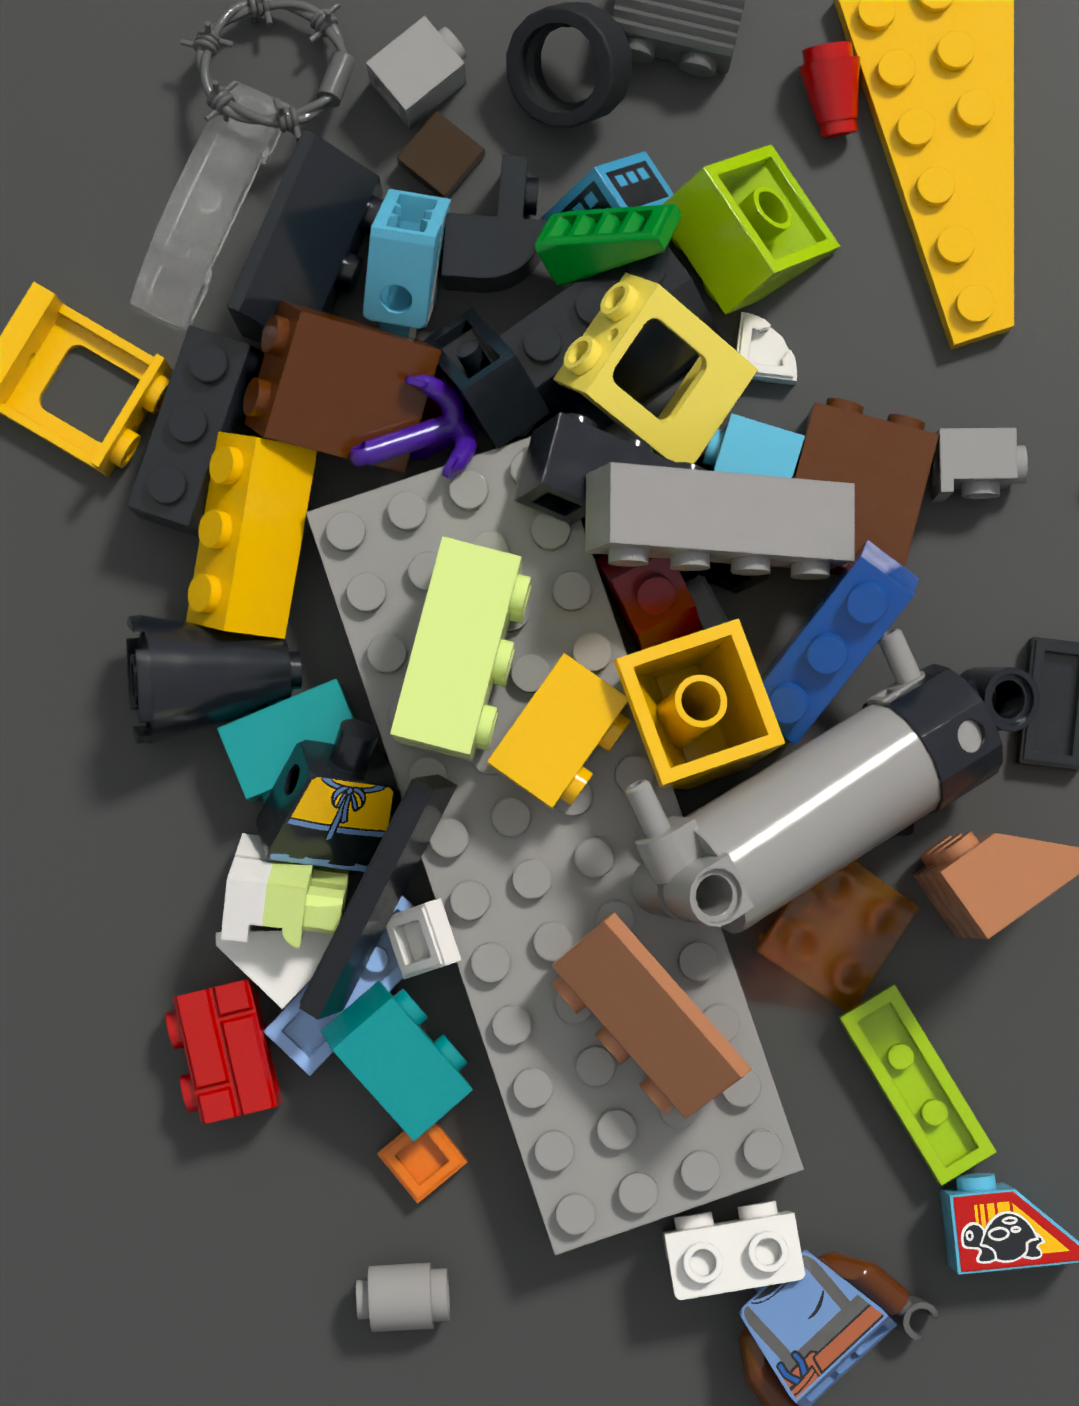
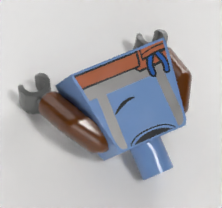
(817, 1328)

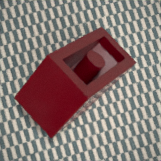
(651, 601)

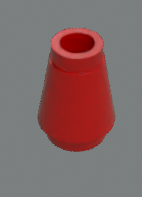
(832, 87)

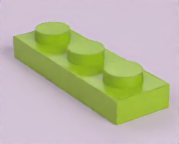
(916, 1084)

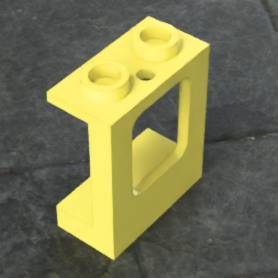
(701, 398)

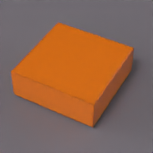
(424, 1162)

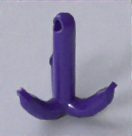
(426, 437)

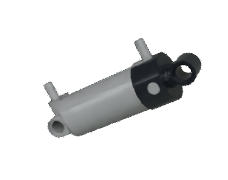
(832, 797)

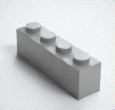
(719, 519)

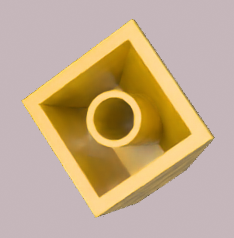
(700, 706)

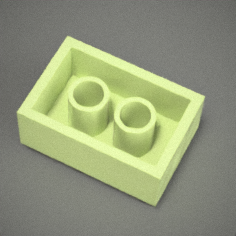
(461, 650)

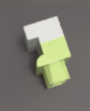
(280, 895)

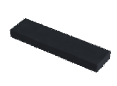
(377, 895)

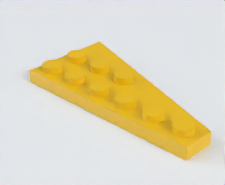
(946, 122)

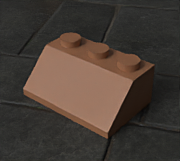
(992, 879)
(647, 1018)

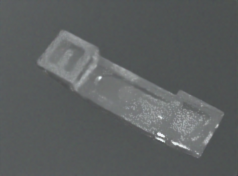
(203, 211)

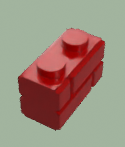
(224, 1052)

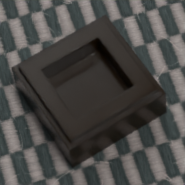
(440, 155)

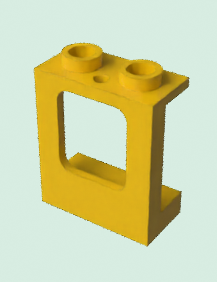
(34, 350)

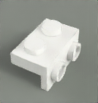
(733, 1254)

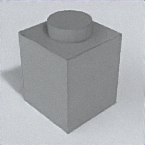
(418, 70)

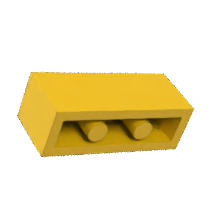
(251, 535)

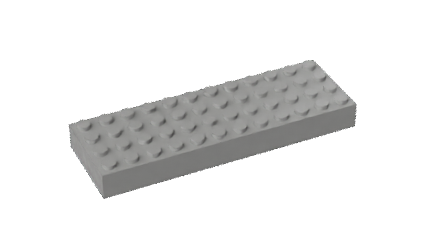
(538, 879)

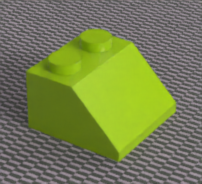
(748, 228)

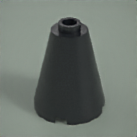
(202, 676)

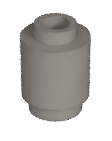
(403, 1297)

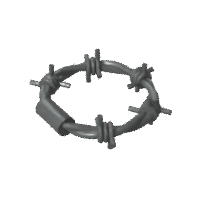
(285, 118)

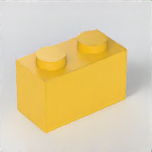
(560, 732)

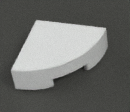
(765, 350)

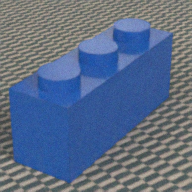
(836, 638)

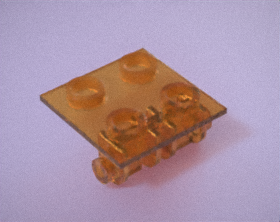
(838, 933)

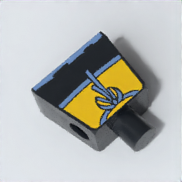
(330, 802)

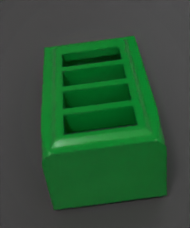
(601, 239)

